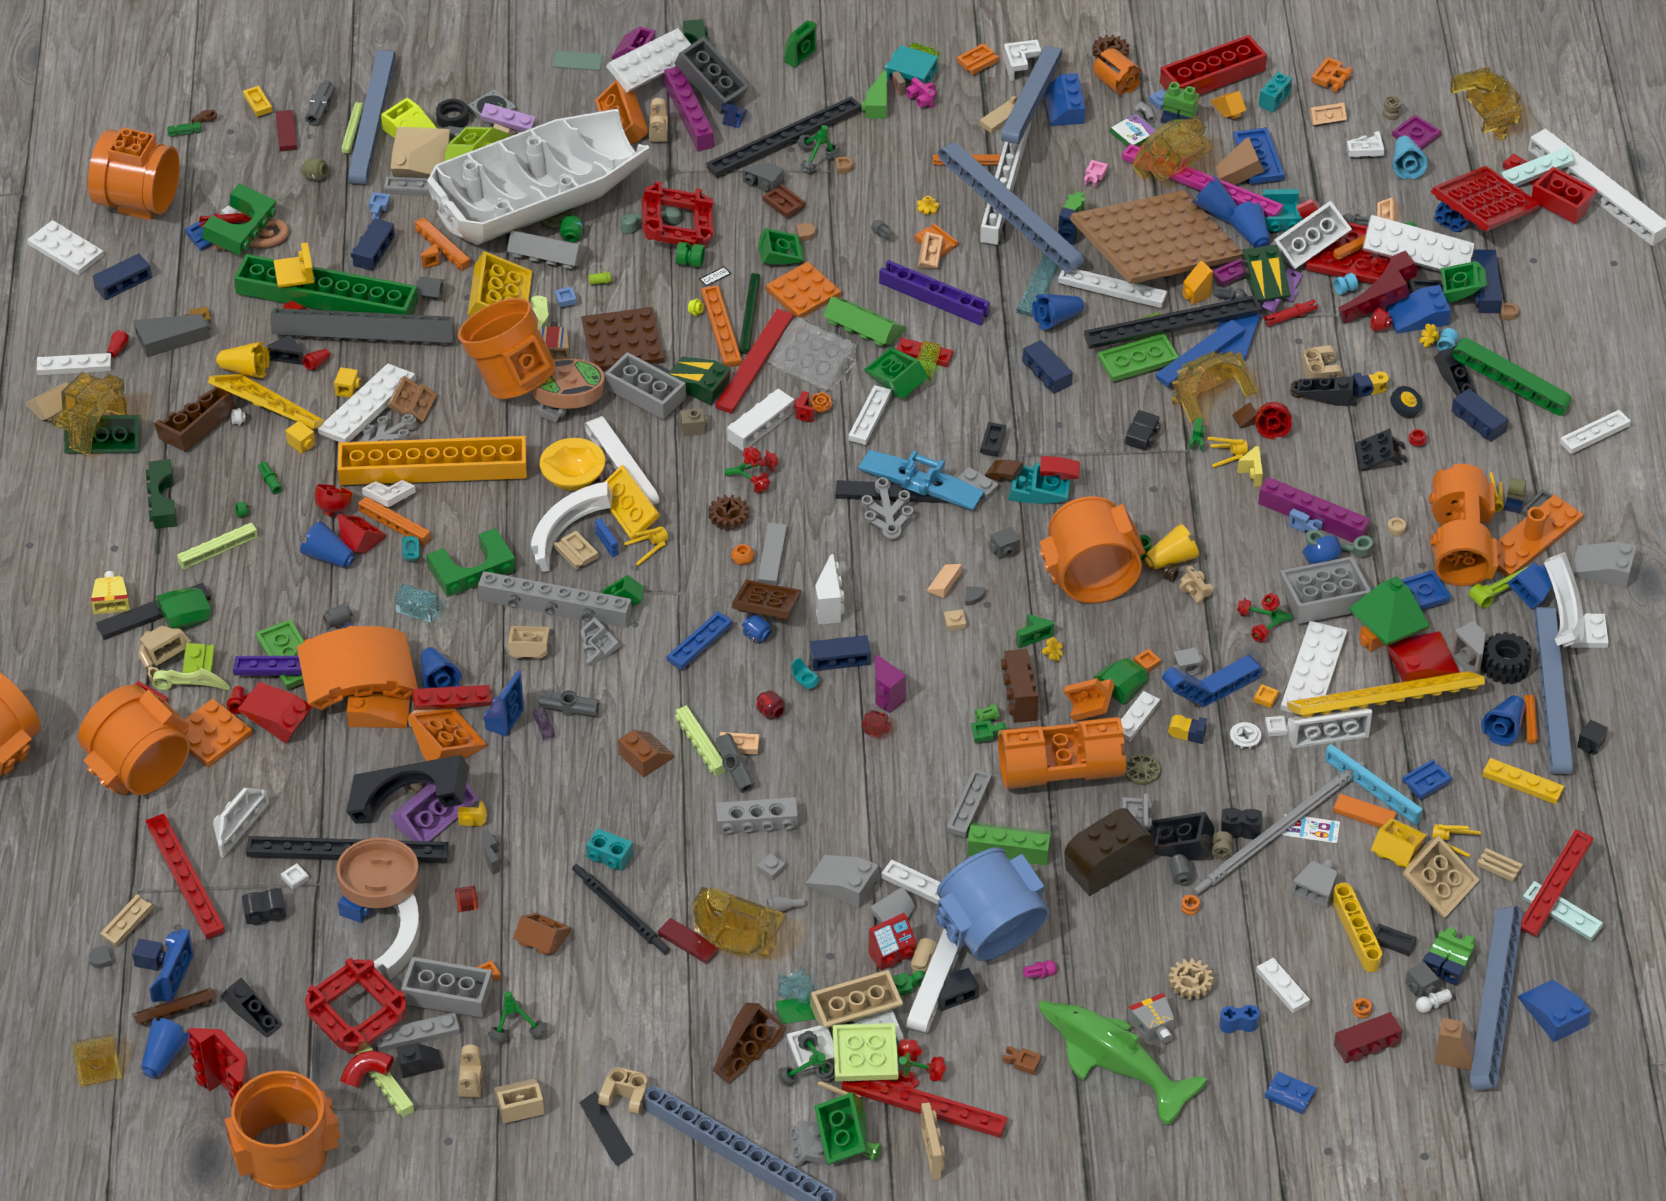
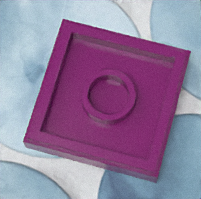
(1418, 130)

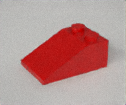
(275, 710)

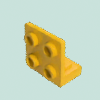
(295, 270)

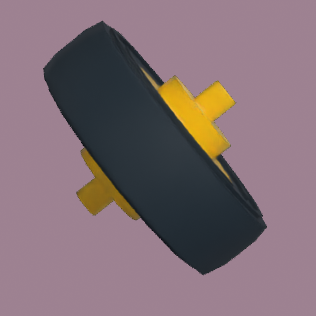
(1406, 401)

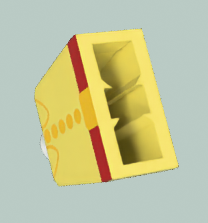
(109, 594)

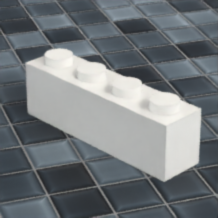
(760, 419)

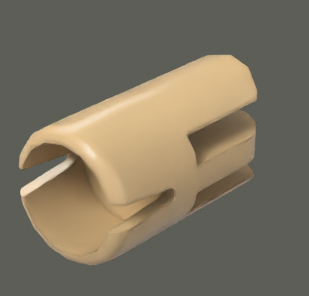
(923, 955)

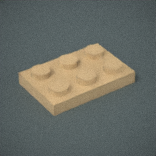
(931, 1138)

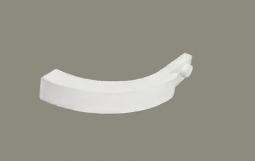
(403, 947)

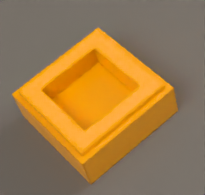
(1266, 696)

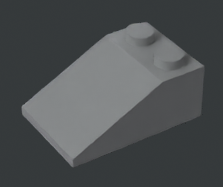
(1604, 562)
(844, 878)

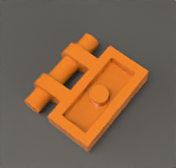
(1328, 70)

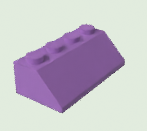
(425, 815)

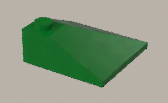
(1390, 612)

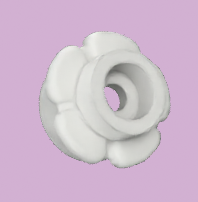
(237, 416)

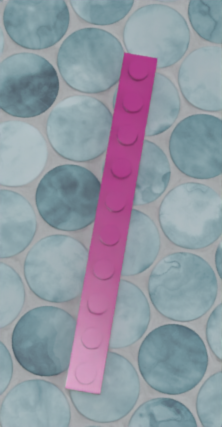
(1199, 180)

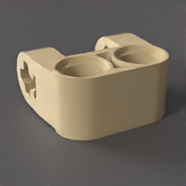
(658, 121)
(1314, 363)
(470, 1072)
(625, 1084)

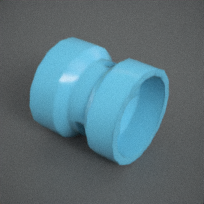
(1345, 284)
(1447, 339)

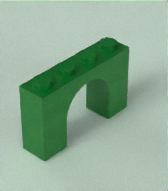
(238, 237)
(456, 579)

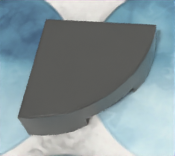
(974, 594)

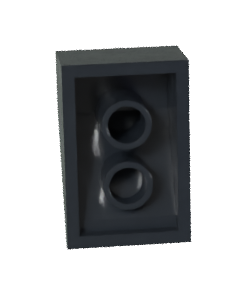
(1183, 835)

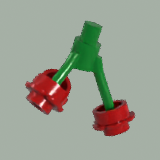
(1270, 604)

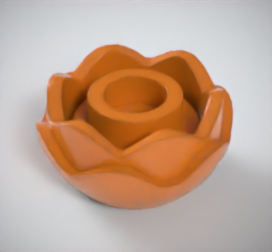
(820, 402)
(742, 554)

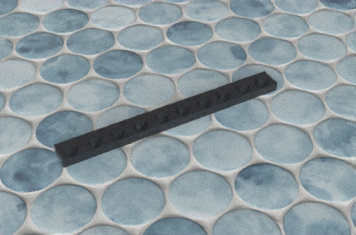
(783, 137)
(1172, 321)
(333, 848)

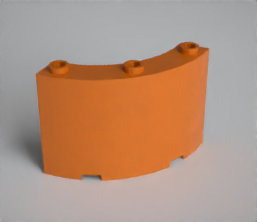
(356, 663)

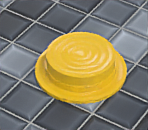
(572, 463)

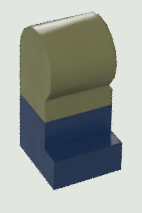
(1515, 495)

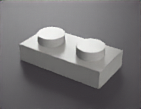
(980, 481)

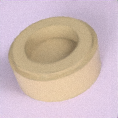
(1396, 526)

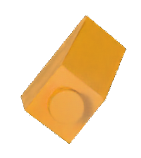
(1229, 104)
(1198, 284)

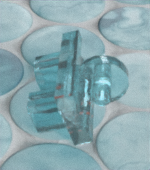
(797, 982)

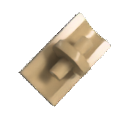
(1194, 584)

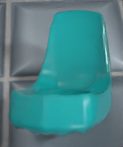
(410, 548)
(803, 675)

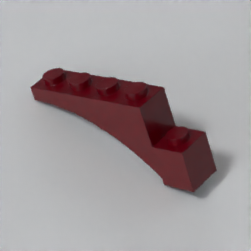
(1385, 291)

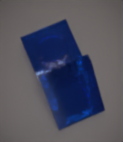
(733, 115)

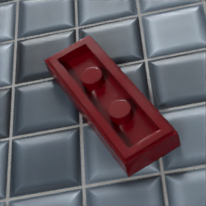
(286, 130)
(688, 940)

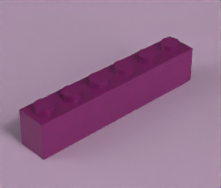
(689, 109)
(1335, 518)

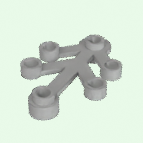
(408, 423)
(887, 510)

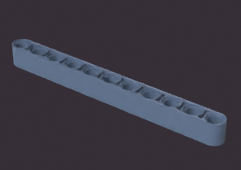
(1031, 94)
(371, 117)
(1011, 207)
(1553, 691)
(1496, 998)
(661, 1102)

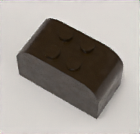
(1108, 850)

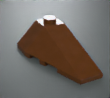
(747, 1040)

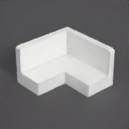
(1017, 54)

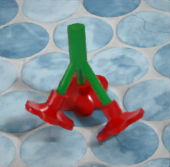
(909, 1052)

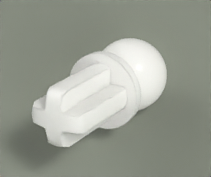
(1425, 1004)

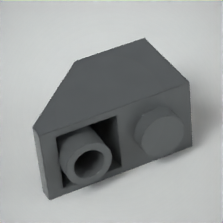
(763, 176)

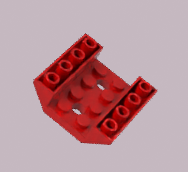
(218, 1060)

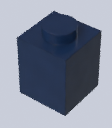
(148, 954)

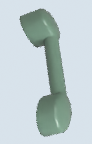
(630, 220)
(1361, 548)

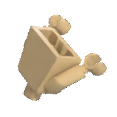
(159, 646)

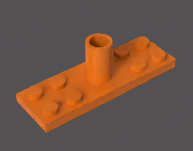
(1535, 534)

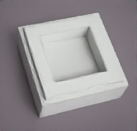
(1276, 726)
(294, 876)

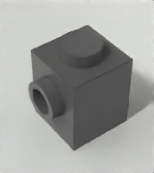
(430, 286)
(1004, 543)
(1422, 980)

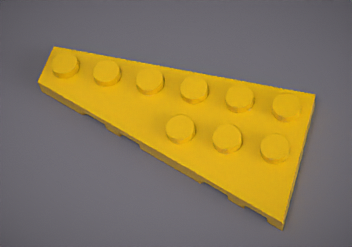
(264, 397)

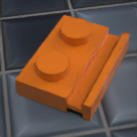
(977, 59)
(947, 243)

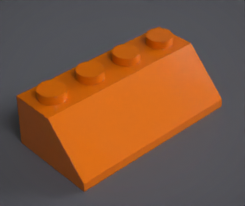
(629, 110)

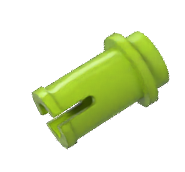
(599, 278)

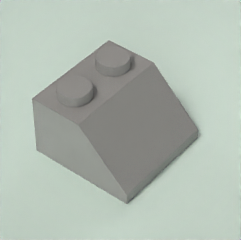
(1469, 646)

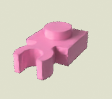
(1094, 172)

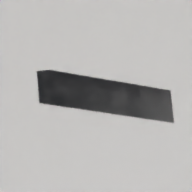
(606, 1129)

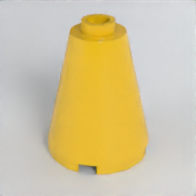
(245, 359)
(1173, 548)

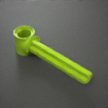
(1484, 595)

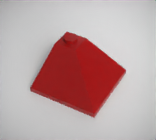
(1422, 657)

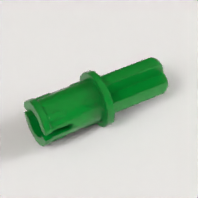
(270, 477)

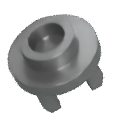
(607, 472)

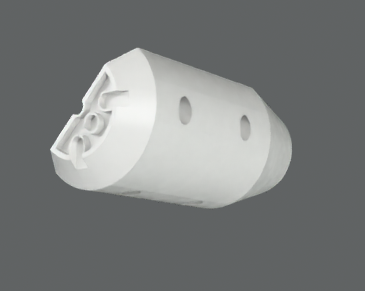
(533, 175)

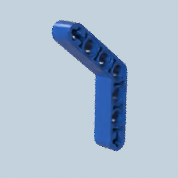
(1216, 685)

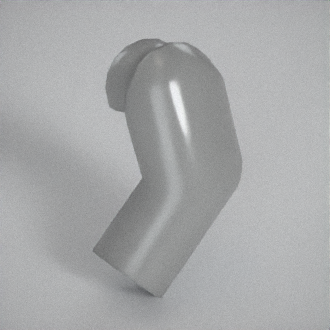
(1141, 106)

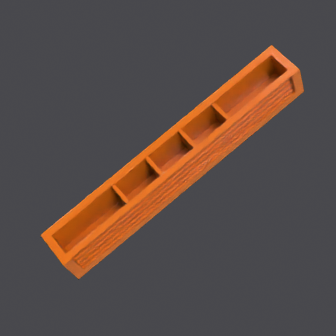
(443, 244)
(393, 520)

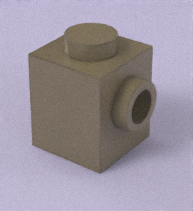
(693, 422)

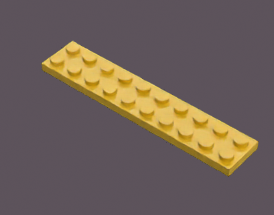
(1381, 694)

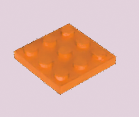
(803, 290)
(214, 732)

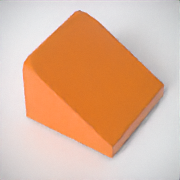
(430, 257)

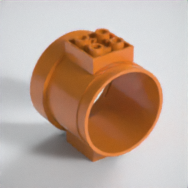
(133, 173)
(507, 347)
(1092, 550)
(17, 725)
(133, 741)
(275, 1100)

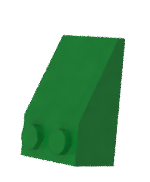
(897, 372)
(842, 1127)

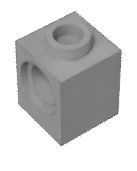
(1188, 661)

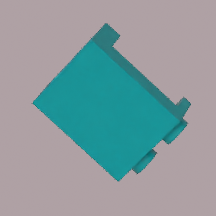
(912, 64)
(1289, 216)

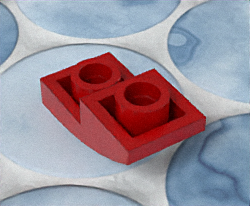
(1060, 466)

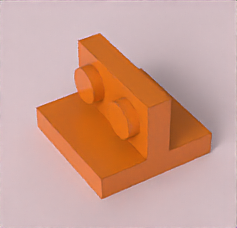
(1089, 698)

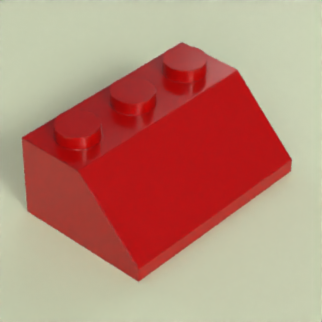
(1563, 194)

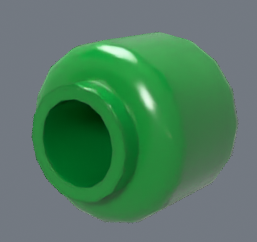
(571, 228)

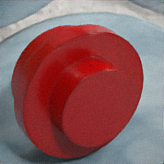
(1417, 437)

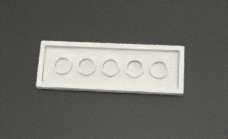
(648, 60)
(1423, 246)
(364, 405)
(1315, 663)

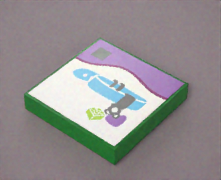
(1132, 130)

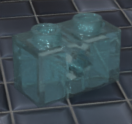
(416, 602)

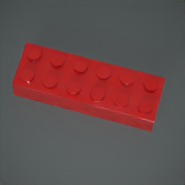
(1216, 66)

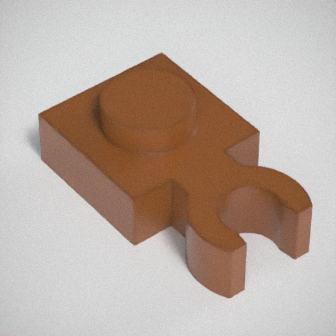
(1024, 1060)

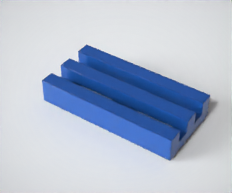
(606, 537)

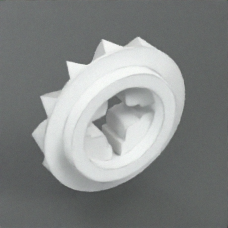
(1250, 730)

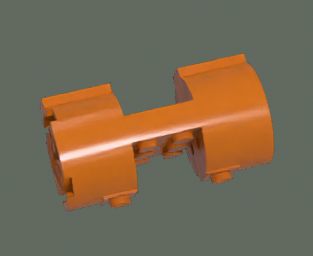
(1463, 545)
(1061, 752)

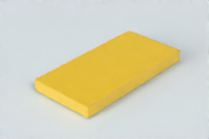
(630, 503)

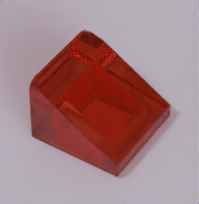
(466, 898)

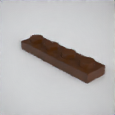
(165, 1009)

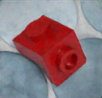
(803, 411)

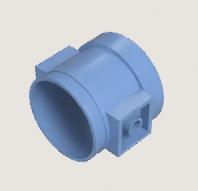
(991, 903)

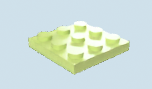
(865, 1052)

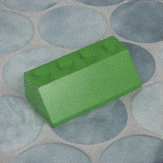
(863, 321)
(1013, 840)

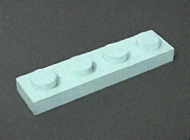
(1538, 167)
(1569, 914)

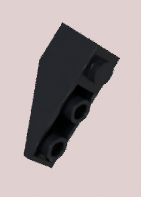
(1453, 371)
(1332, 390)
(250, 1007)

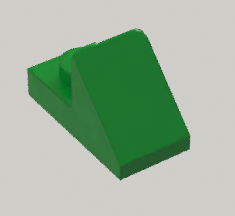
(1035, 631)

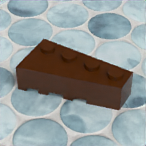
(196, 419)
(1021, 686)

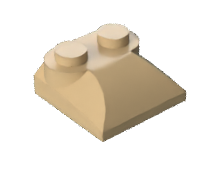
(528, 641)

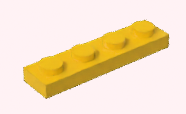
(1523, 781)

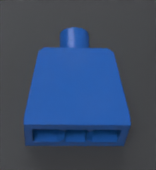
(1531, 584)

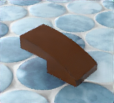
(1004, 469)

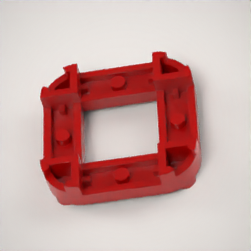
(653, 224)
(351, 1038)

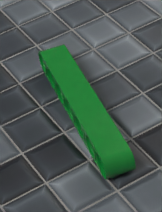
(1512, 376)

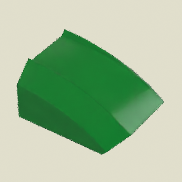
(801, 44)
(780, 247)
(1462, 280)
(184, 607)
(1127, 677)

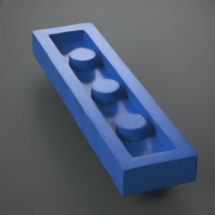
(699, 640)

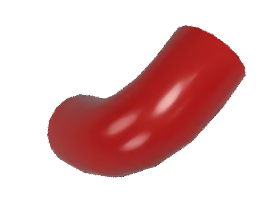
(364, 1063)

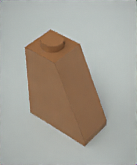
(1239, 164)
(1454, 1045)

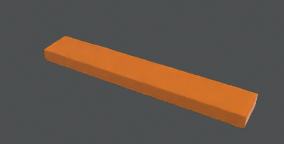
(721, 326)

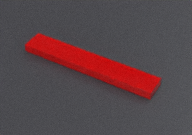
(1556, 882)

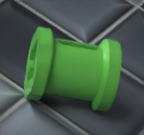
(987, 713)
(873, 1150)

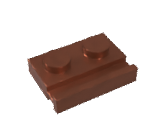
(784, 201)

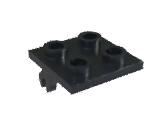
(1379, 449)

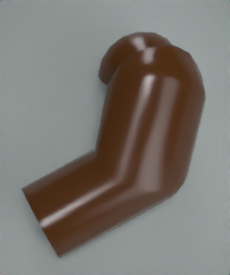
(205, 116)

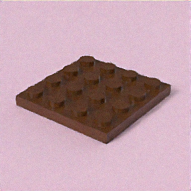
(619, 332)

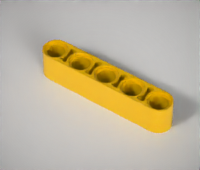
(1357, 927)

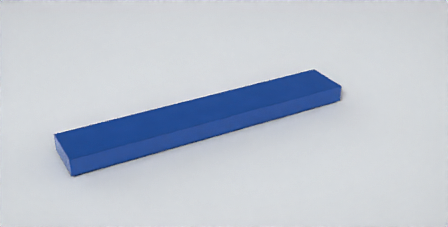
(1214, 342)

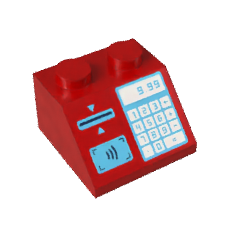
(891, 942)

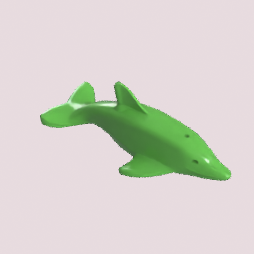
(1108, 1044)

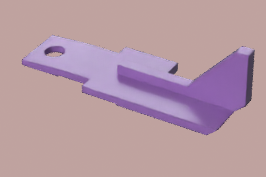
(1292, 282)

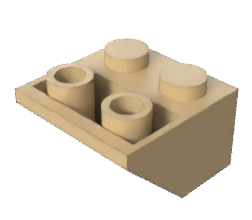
(519, 1100)

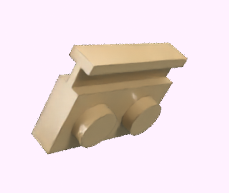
(576, 550)

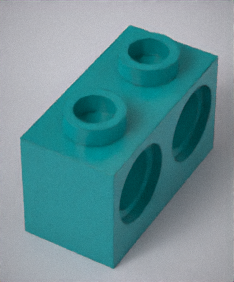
(1275, 92)
(609, 849)

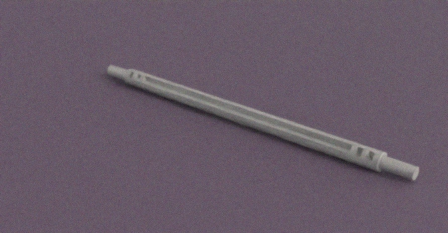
(1275, 830)

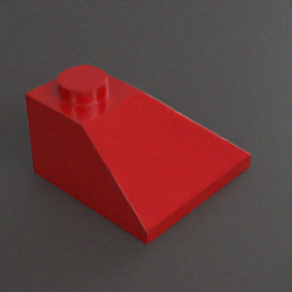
(358, 533)

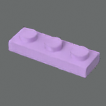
(507, 118)

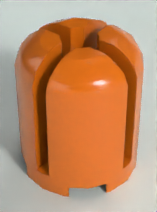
(1114, 80)

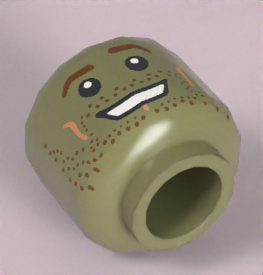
(315, 169)

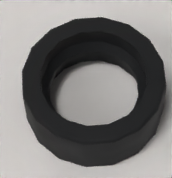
(452, 105)

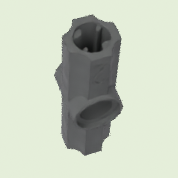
(320, 103)
(569, 703)
(735, 762)

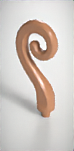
(271, 240)

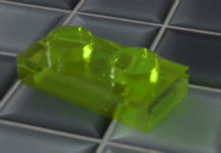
(928, 356)

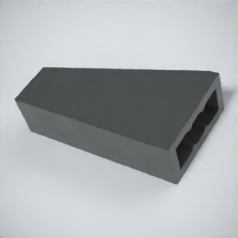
(170, 333)

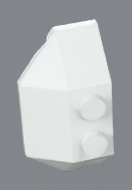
(238, 817)

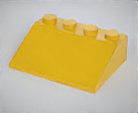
(496, 281)

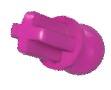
(1040, 969)

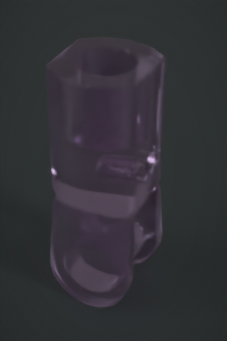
(543, 723)

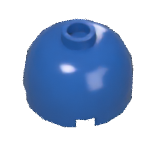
(1326, 549)

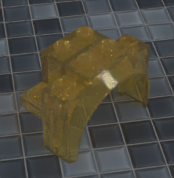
(1497, 106)
(1178, 141)
(1205, 374)
(84, 404)
(743, 924)

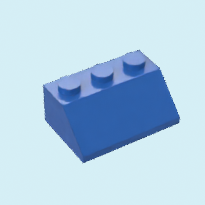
(1065, 101)

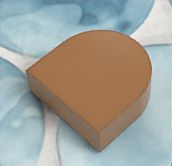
(843, 165)
(805, 231)
(1509, 311)

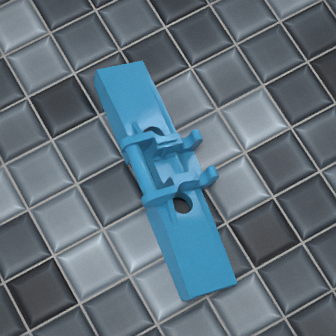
(951, 488)

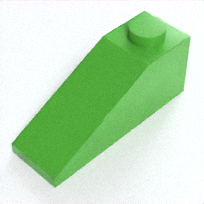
(877, 98)

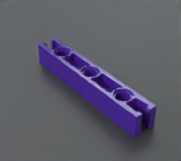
(934, 292)

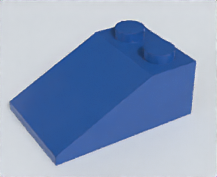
(1420, 308)
(506, 707)
(1556, 1009)

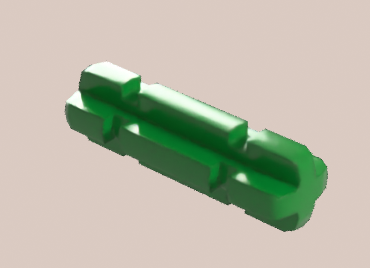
(184, 129)

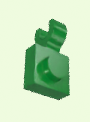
(1198, 431)
(984, 731)
(905, 984)

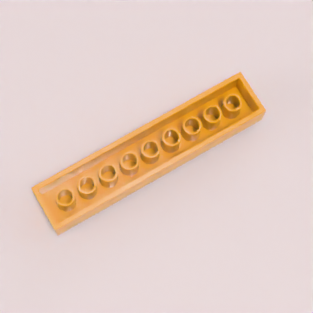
(432, 460)

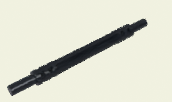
(626, 914)

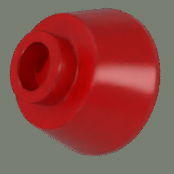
(1380, 320)

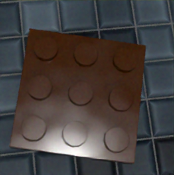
(766, 599)

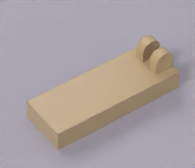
(998, 117)
(126, 920)

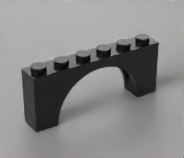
(374, 787)

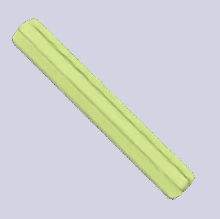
(352, 127)

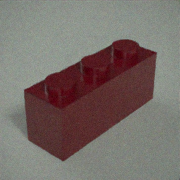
(1368, 1037)

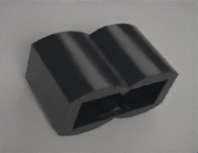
(1142, 430)
(1241, 823)
(264, 906)

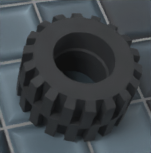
(1510, 647)

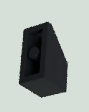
(959, 989)
(418, 1059)

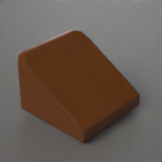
(1245, 416)

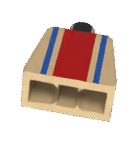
(556, 340)

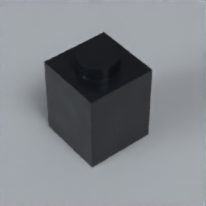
(1592, 737)

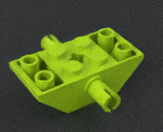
(473, 138)

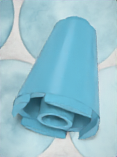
(1408, 159)

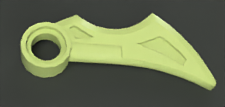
(199, 677)

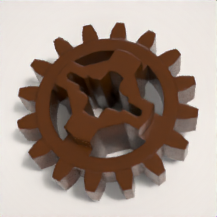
(1107, 43)
(728, 512)

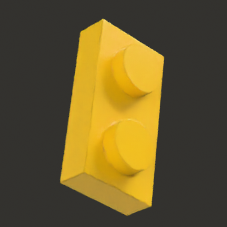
(257, 101)

